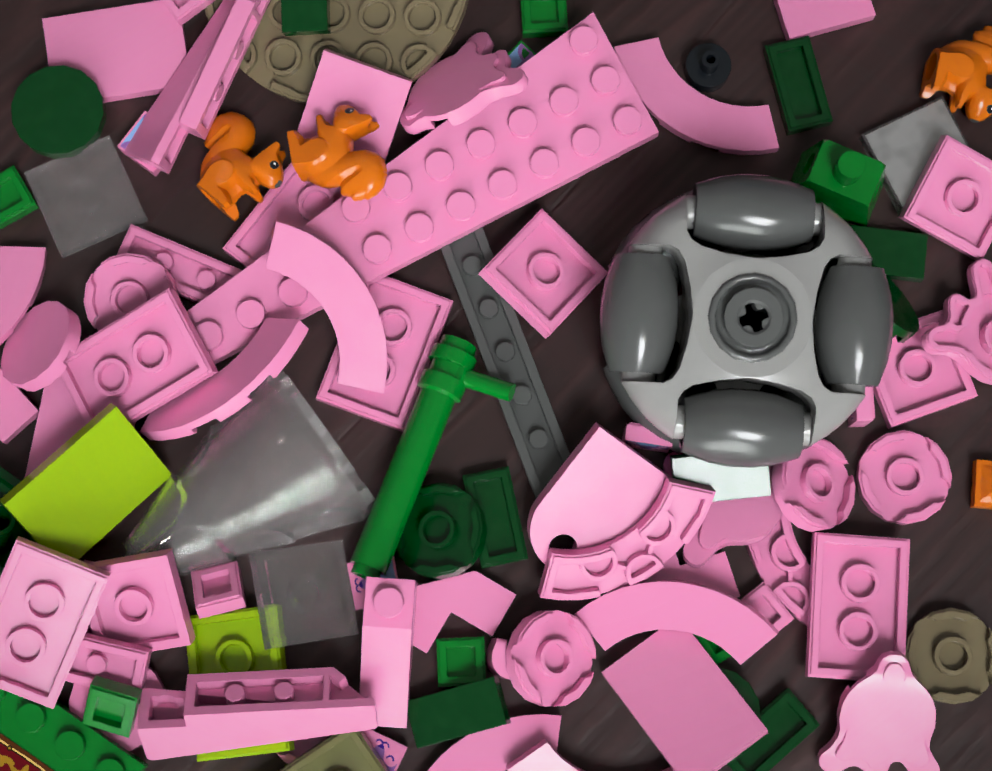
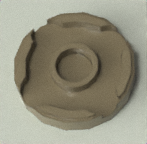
(951, 655)

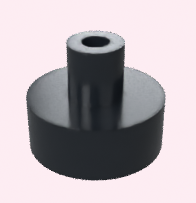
(707, 67)

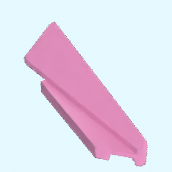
(198, 85)
(250, 711)

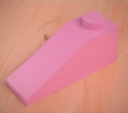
(388, 647)

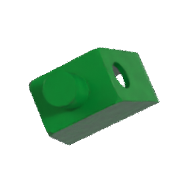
(841, 179)

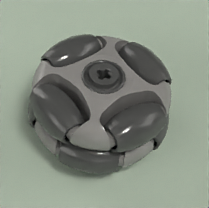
(809, 264)

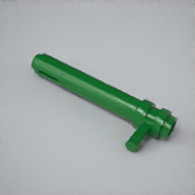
(440, 389)

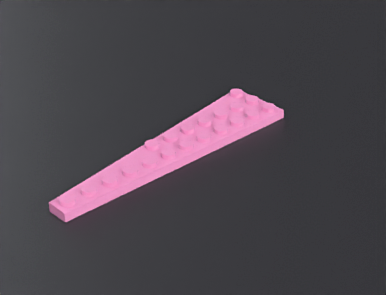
(456, 180)

